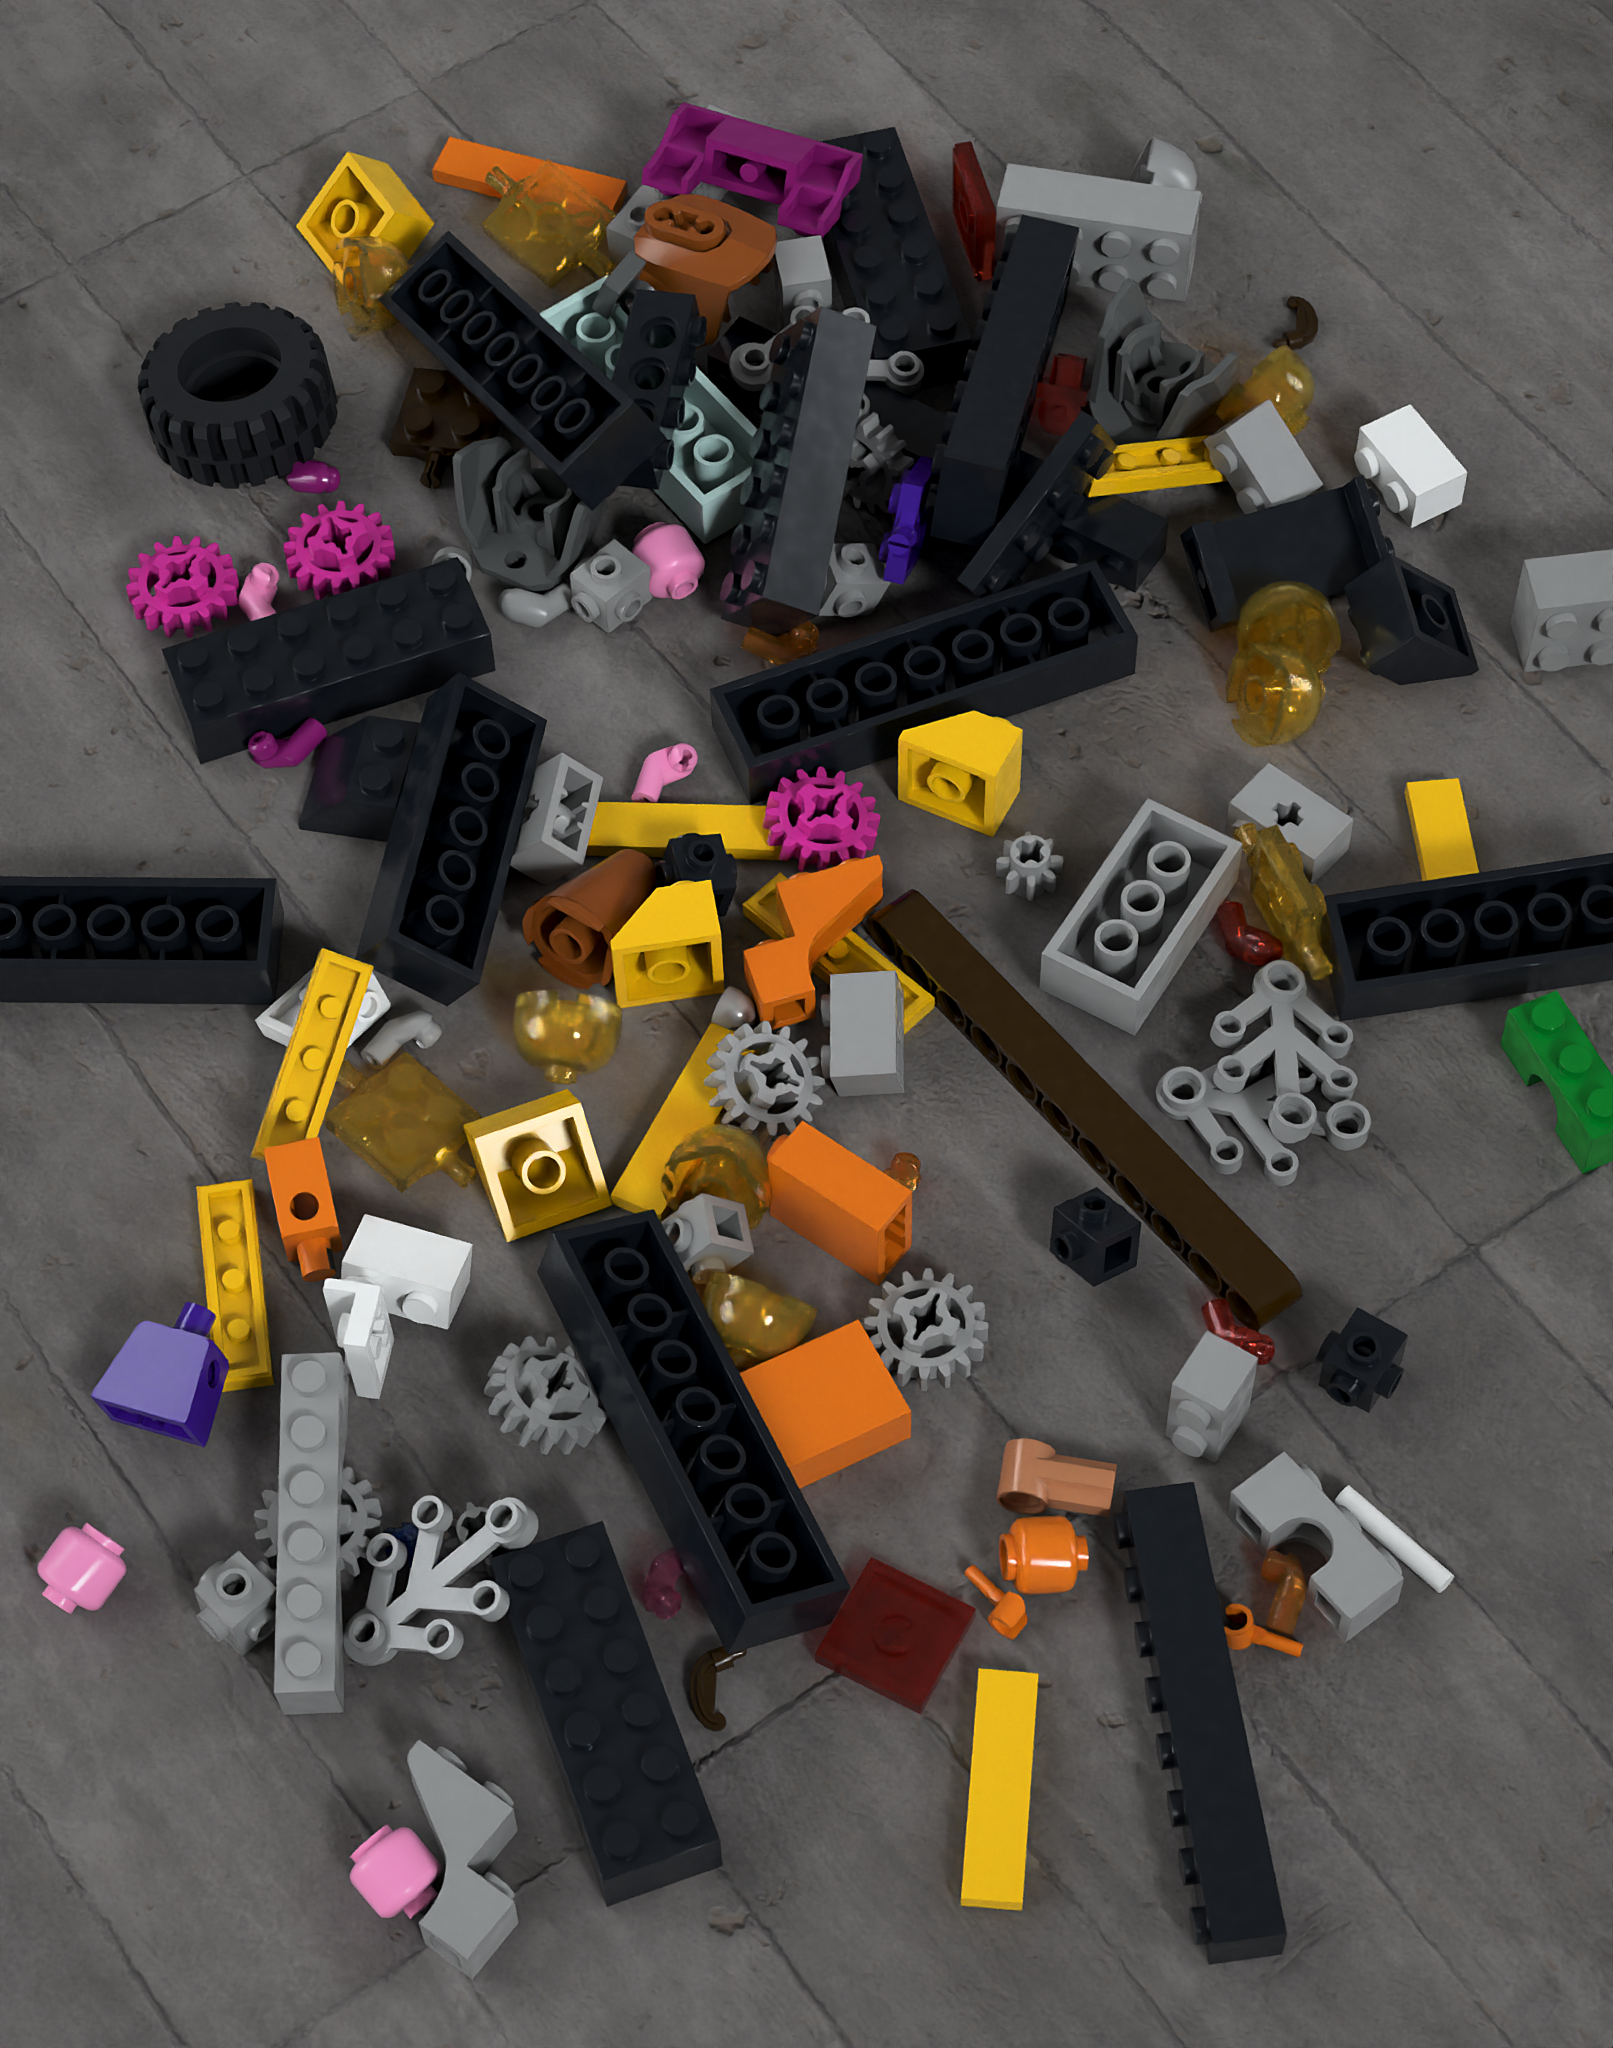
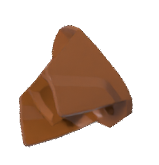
(705, 254)

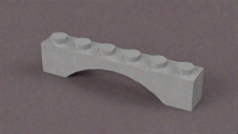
(308, 1538)

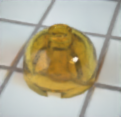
(364, 276)
(1284, 381)
(1291, 615)
(1274, 693)
(565, 1035)
(719, 1163)
(755, 1320)

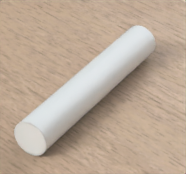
(1395, 1540)

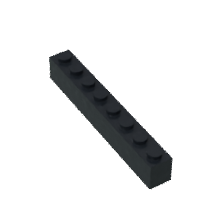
(1202, 1725)

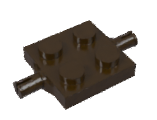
(439, 421)

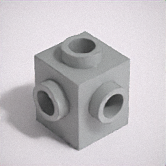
(853, 580)
(610, 586)
(709, 1235)
(237, 1602)

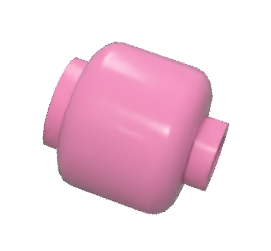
(671, 558)
(81, 1568)
(395, 1872)

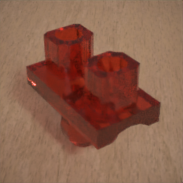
(1063, 393)

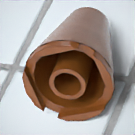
(584, 914)

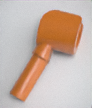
(1009, 1614)
(1255, 1634)

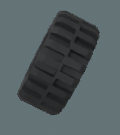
(245, 436)

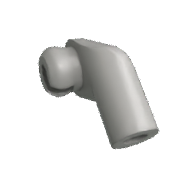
(533, 608)
(399, 1031)

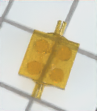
(549, 223)
(1285, 897)
(403, 1122)

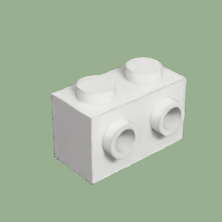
(1410, 466)
(417, 1269)

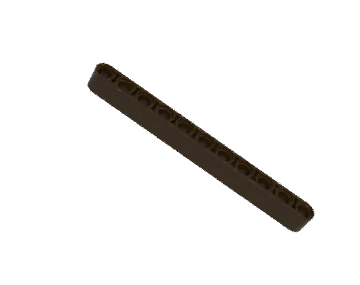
(1086, 1111)

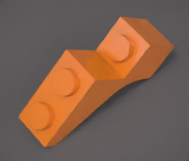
(815, 916)

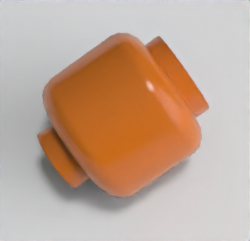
(1042, 1555)

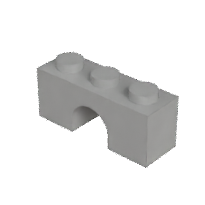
(1288, 1506)

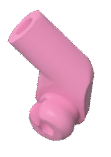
(259, 591)
(662, 769)

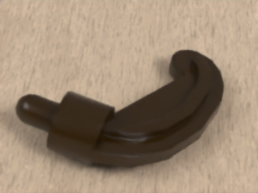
(1306, 325)
(704, 1684)

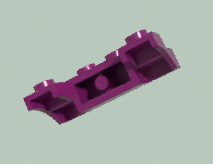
(755, 161)

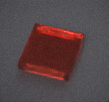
(973, 211)
(895, 1635)

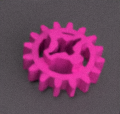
(339, 550)
(183, 586)
(820, 820)

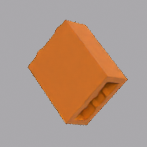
(839, 1202)
(829, 1403)

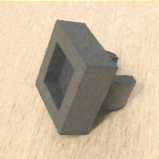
(621, 286)

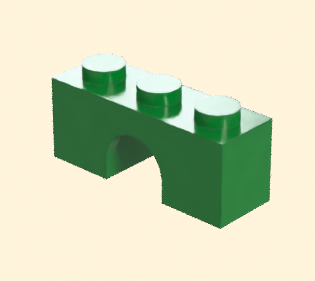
(1552, 1048)

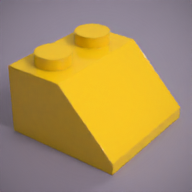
(363, 200)
(962, 769)
(669, 947)
(538, 1164)

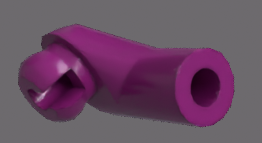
(313, 477)
(286, 752)

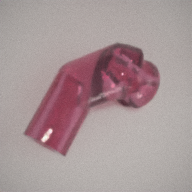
(658, 1590)

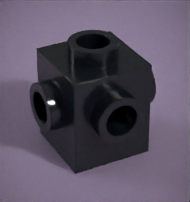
(700, 859)
(1095, 1236)
(1362, 1361)

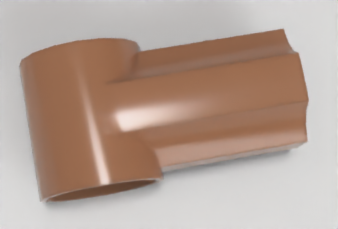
(1039, 1478)

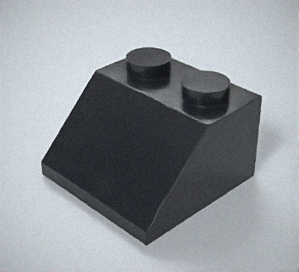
(1409, 624)
(360, 779)

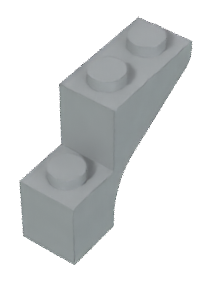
(471, 1830)

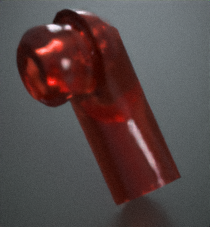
(1244, 940)
(1221, 1323)

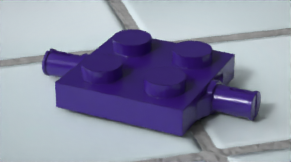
(905, 542)

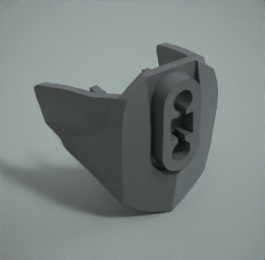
(1148, 385)
(518, 515)

